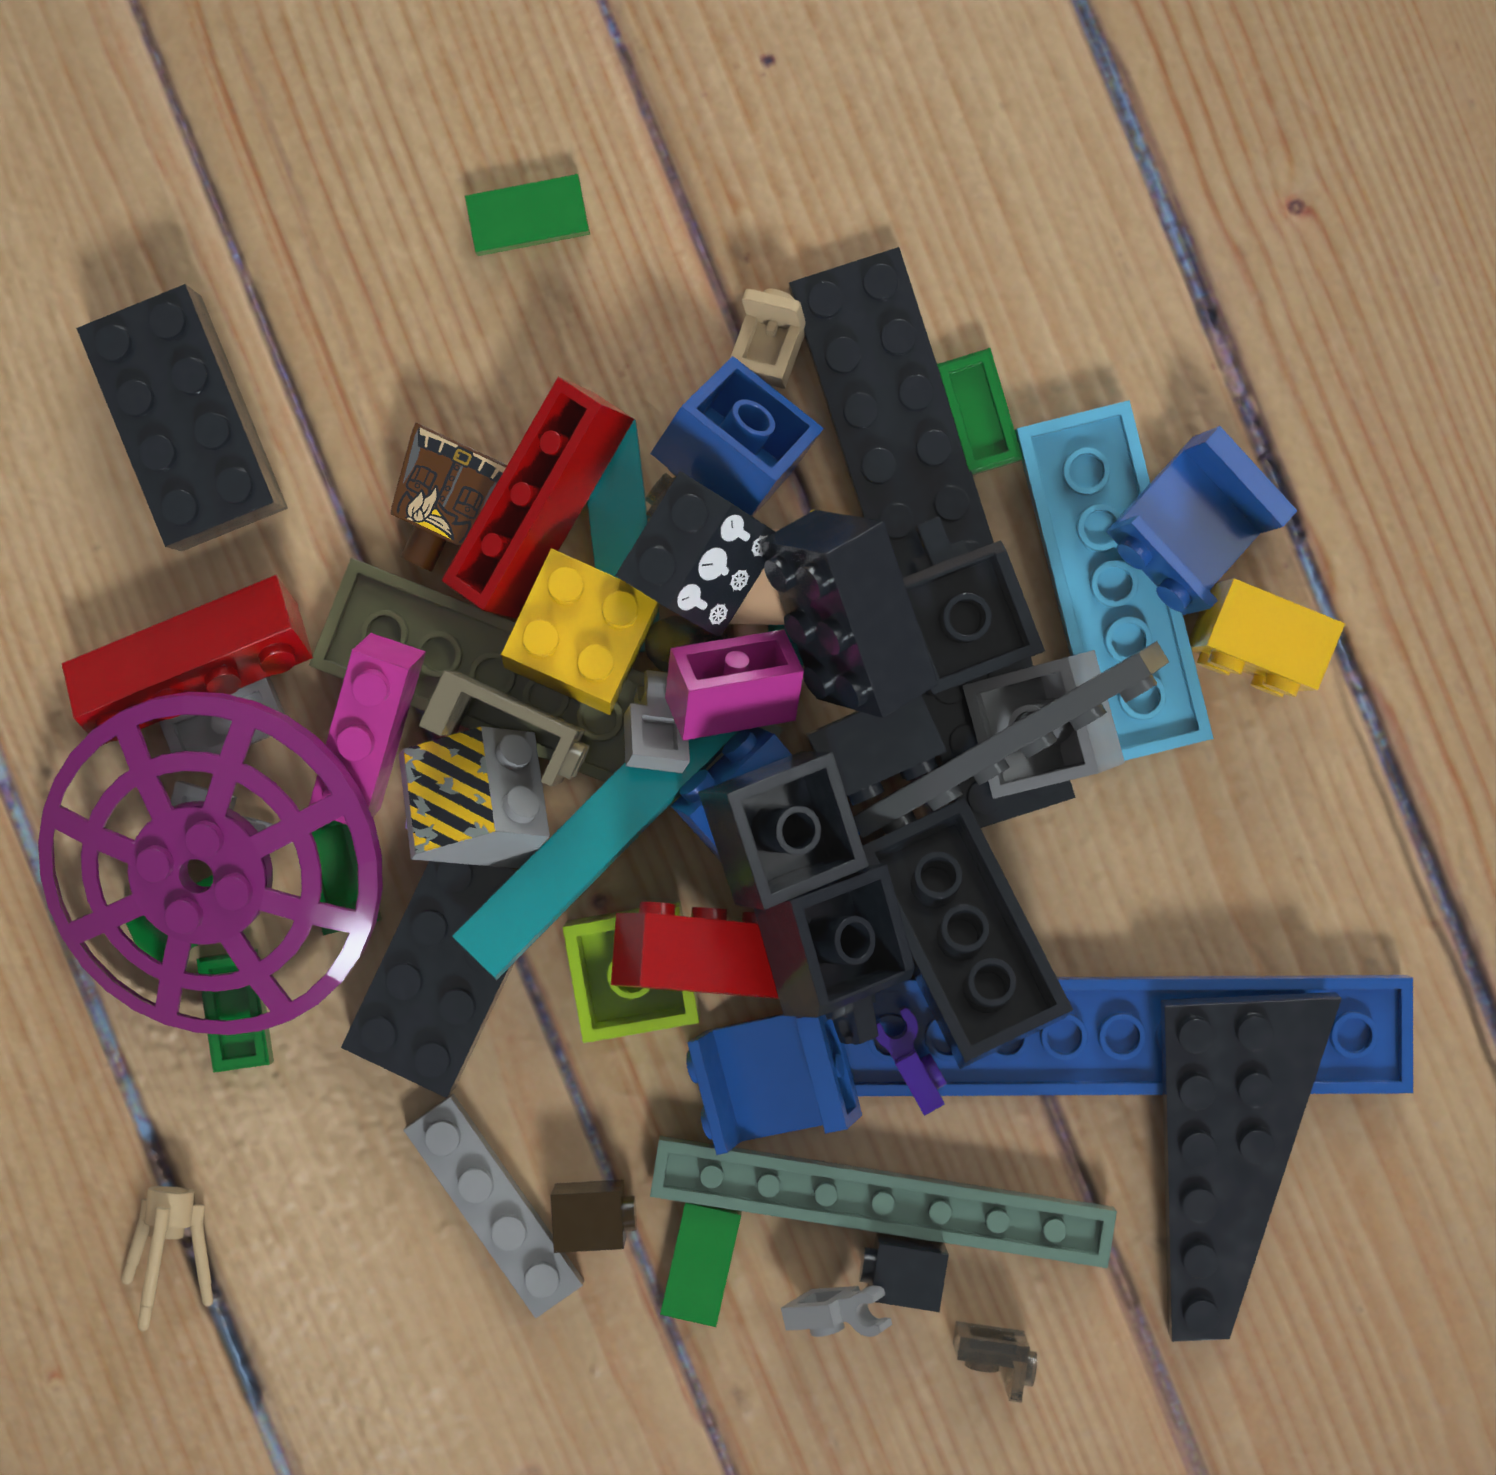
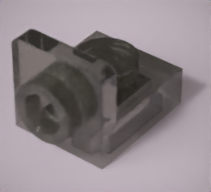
(989, 1347)

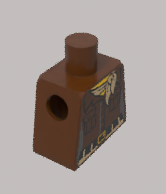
(441, 493)

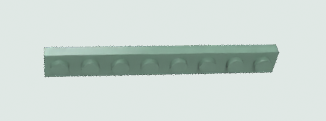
(884, 1202)

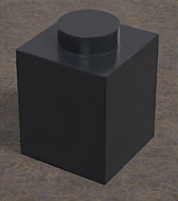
(907, 1269)

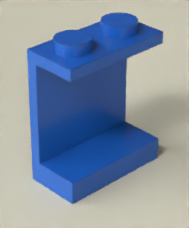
(1198, 519)
(772, 1079)

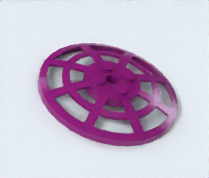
(227, 845)

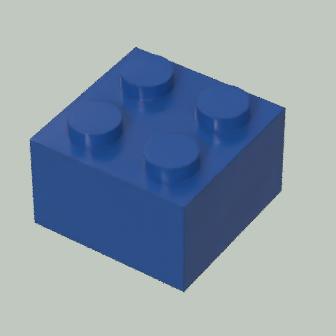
(737, 437)

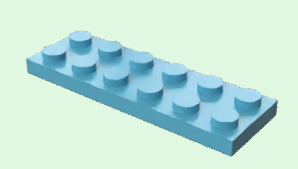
(1080, 482)

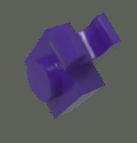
(920, 1074)

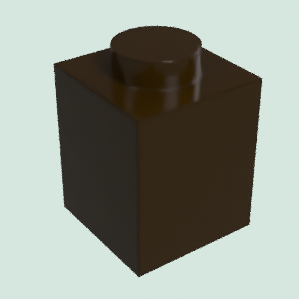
(591, 1216)

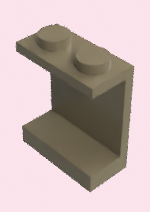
(455, 695)

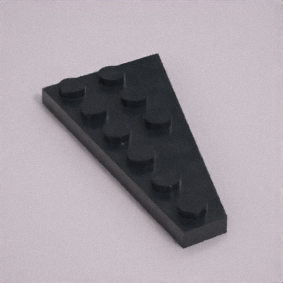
(1230, 1117)

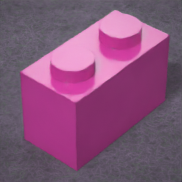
(733, 684)

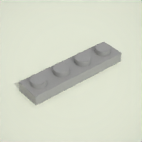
(493, 1205)

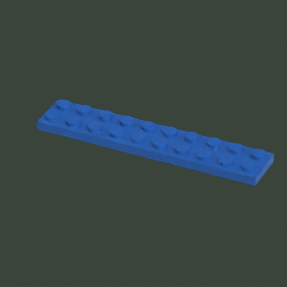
(1116, 1040)

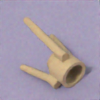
(164, 1217)

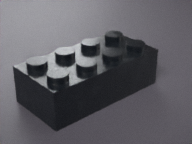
(182, 418)
(968, 935)
(429, 990)

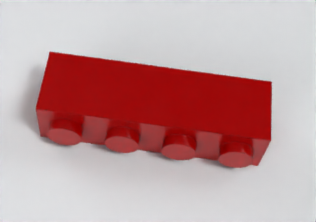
(537, 498)
(198, 651)
(691, 952)

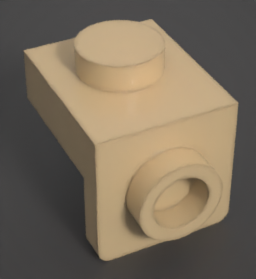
(770, 335)

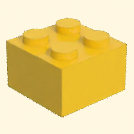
(579, 631)
(1265, 637)

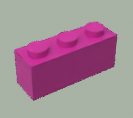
(372, 715)

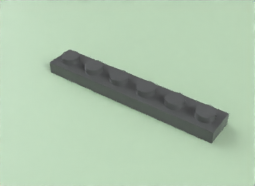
(1029, 734)

